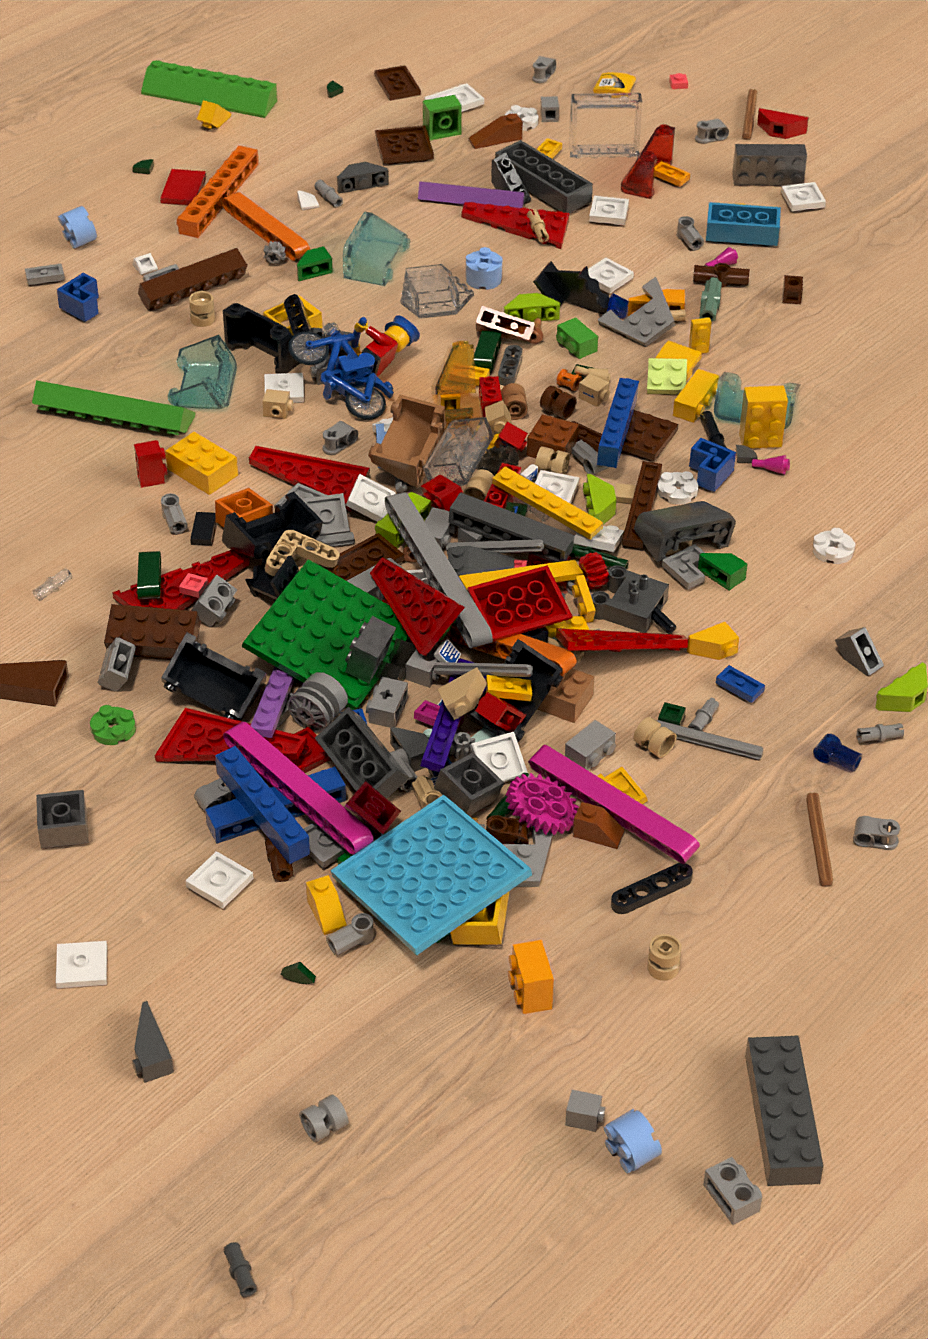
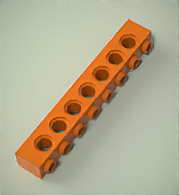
(223, 183)

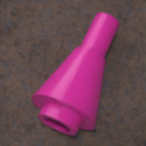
(728, 256)
(777, 464)

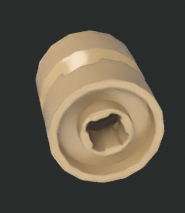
(202, 308)
(551, 461)
(479, 484)
(656, 739)
(664, 957)

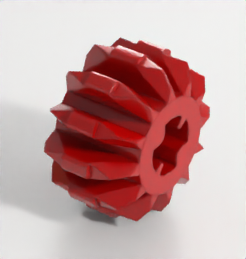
(594, 570)

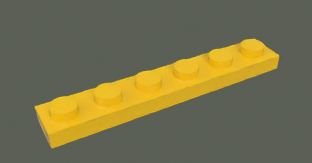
(547, 503)

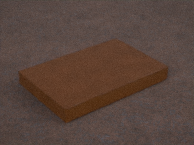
(397, 82)

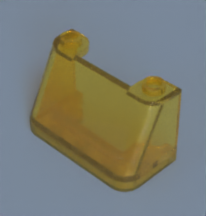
(456, 371)

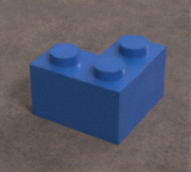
(79, 297)
(712, 462)

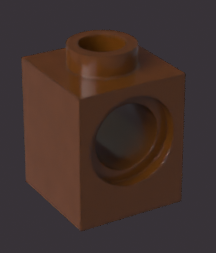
(792, 289)

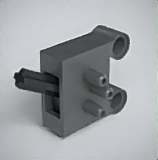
(635, 601)

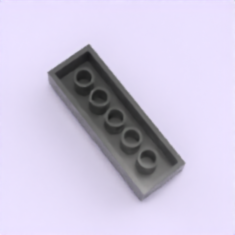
(548, 178)
(783, 1111)

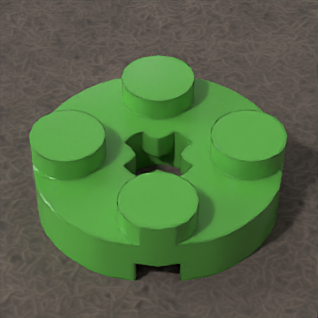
(108, 715)

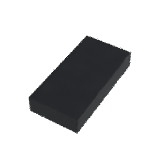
(203, 528)

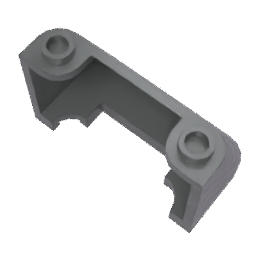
(669, 526)

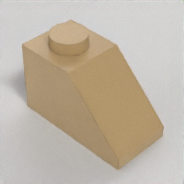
(463, 693)

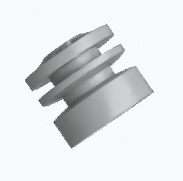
(317, 702)

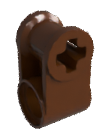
(507, 830)

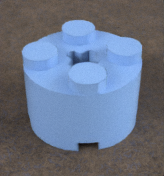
(77, 227)
(483, 269)
(632, 1140)

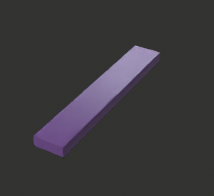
(460, 194)

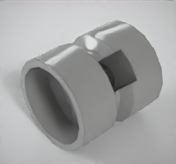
(326, 1117)

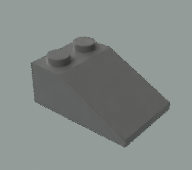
(475, 560)

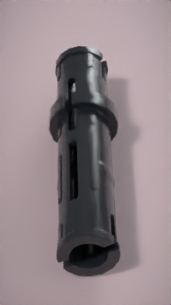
(712, 429)

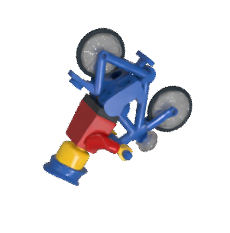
(355, 375)

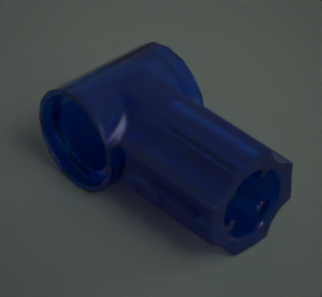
(832, 750)

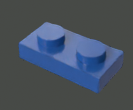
(740, 684)

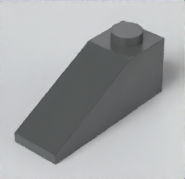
(150, 1049)

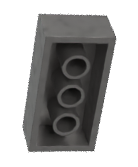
(769, 164)

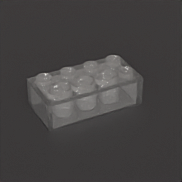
(459, 450)

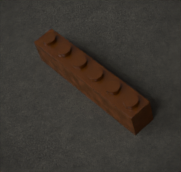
(192, 278)

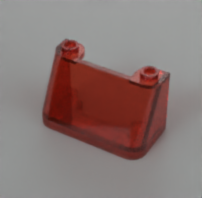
(640, 175)

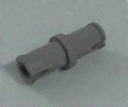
(240, 1269)

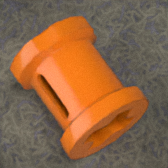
(563, 376)

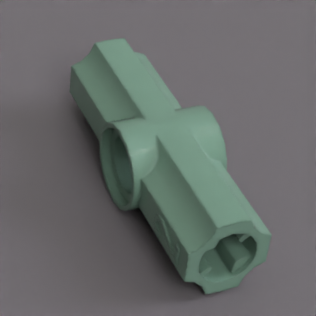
(710, 299)

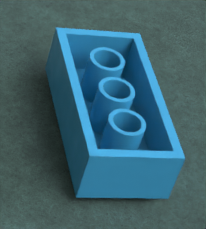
(743, 224)

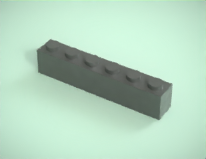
(507, 526)

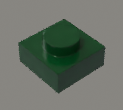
(672, 713)

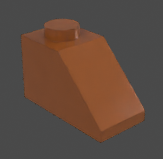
(597, 826)

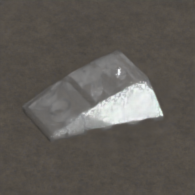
(433, 291)

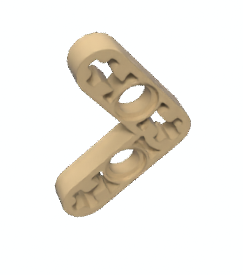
(293, 547)

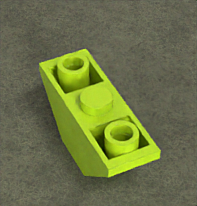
(533, 306)
(599, 498)
(904, 692)

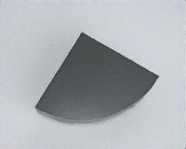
(745, 454)

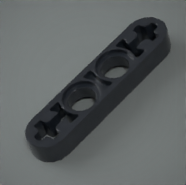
(301, 318)
(654, 891)

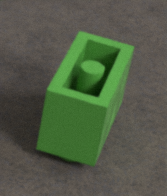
(577, 338)

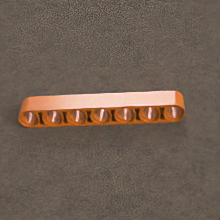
(265, 225)
(503, 648)

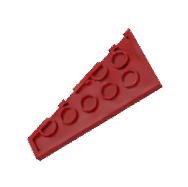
(516, 220)
(418, 606)
(617, 640)
(200, 738)

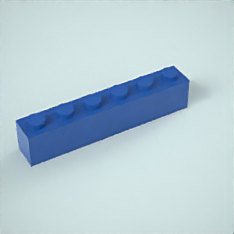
(617, 422)
(262, 805)
(232, 819)

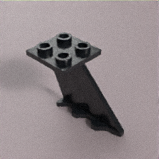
(572, 287)
(272, 585)

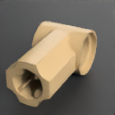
(424, 790)

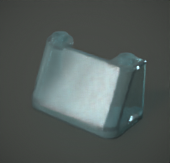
(372, 250)
(207, 375)
(730, 398)

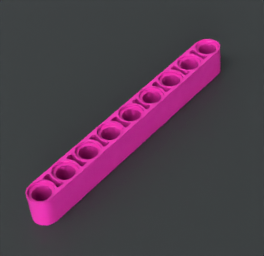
(299, 788)
(623, 808)

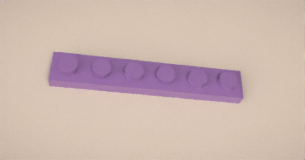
(272, 703)

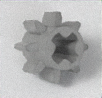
(274, 252)
(461, 745)

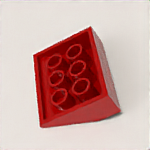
(520, 602)

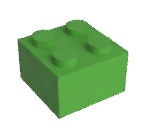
(442, 117)

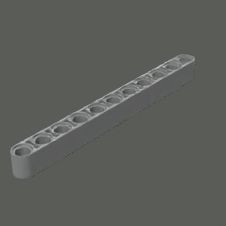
(437, 567)

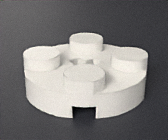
(527, 115)
(684, 481)
(824, 549)

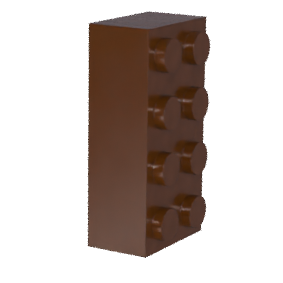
(152, 630)

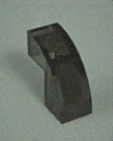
(399, 657)

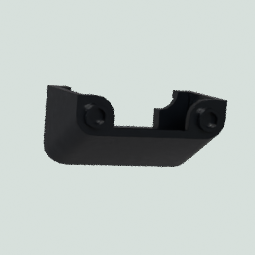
(250, 328)
(261, 535)
(544, 676)
(212, 679)

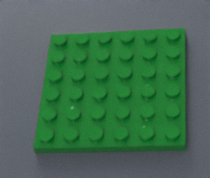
(314, 627)

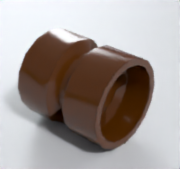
(558, 402)

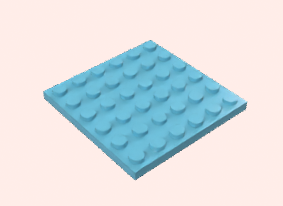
(431, 874)

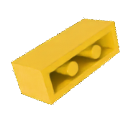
(695, 395)

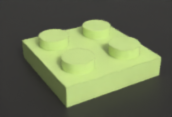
(666, 376)

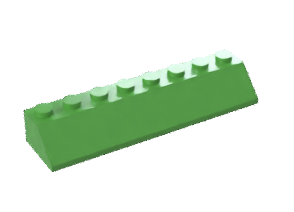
(195, 85)
(112, 407)

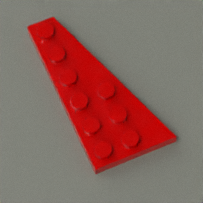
(316, 473)
(223, 565)

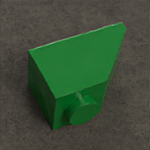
(314, 264)
(723, 568)

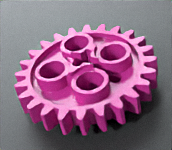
(542, 803)

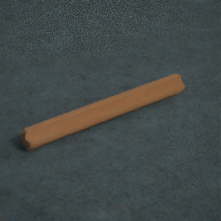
(749, 114)
(819, 839)

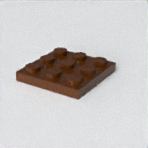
(404, 144)
(648, 435)

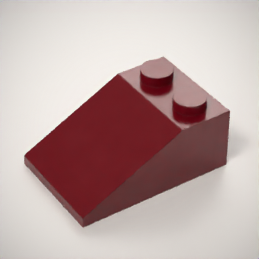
(372, 809)

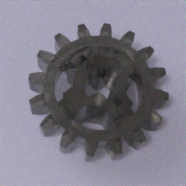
(495, 457)

